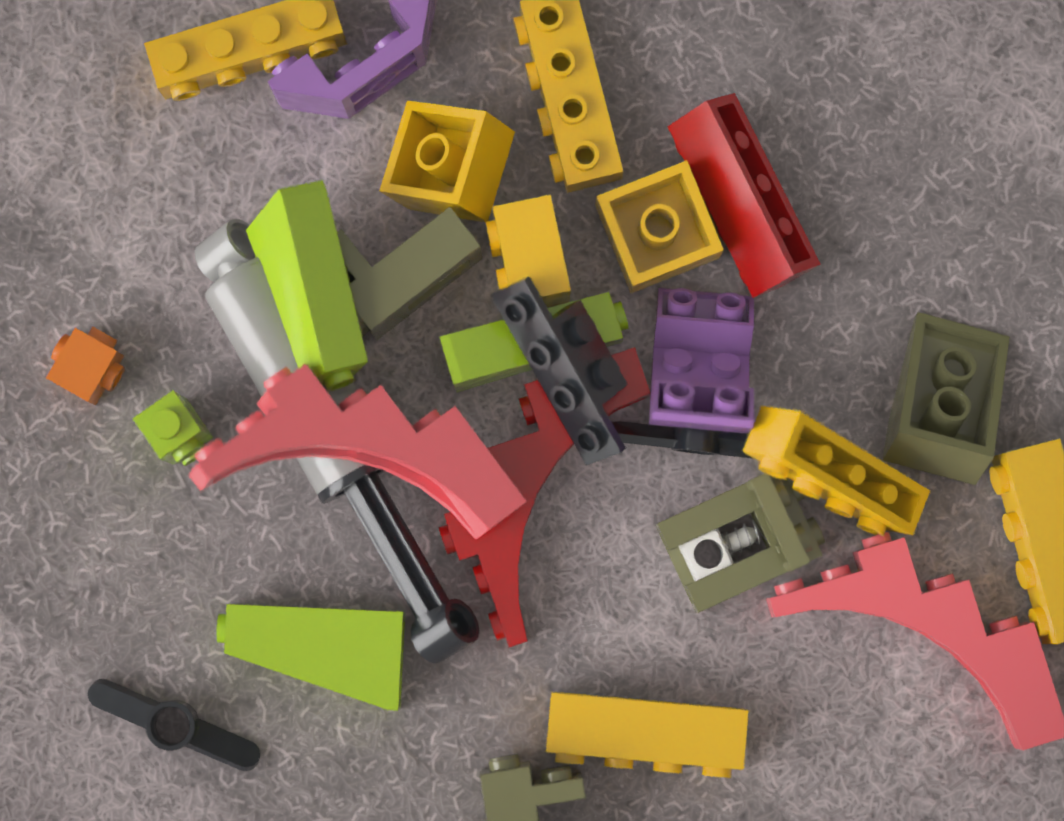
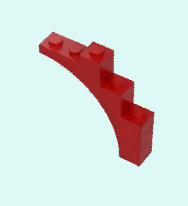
(528, 465)

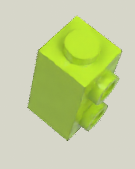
(173, 429)

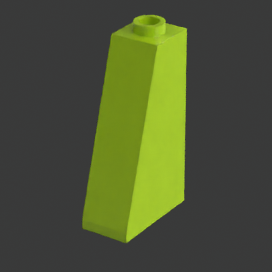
(310, 282)
(492, 353)
(331, 648)

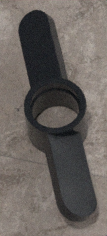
(684, 439)
(201, 736)

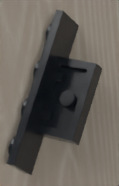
(569, 365)

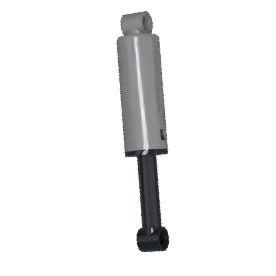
(255, 329)

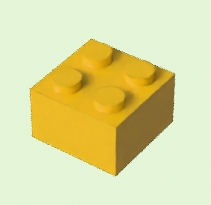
(447, 160)
(658, 226)
(530, 246)

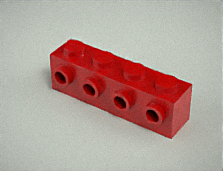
(743, 195)

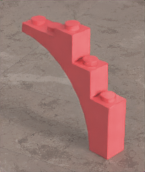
(304, 421)
(1004, 662)

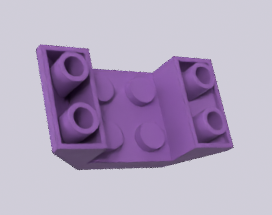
(303, 88)
(702, 361)

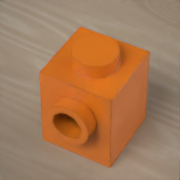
(86, 364)

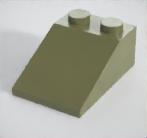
(947, 399)

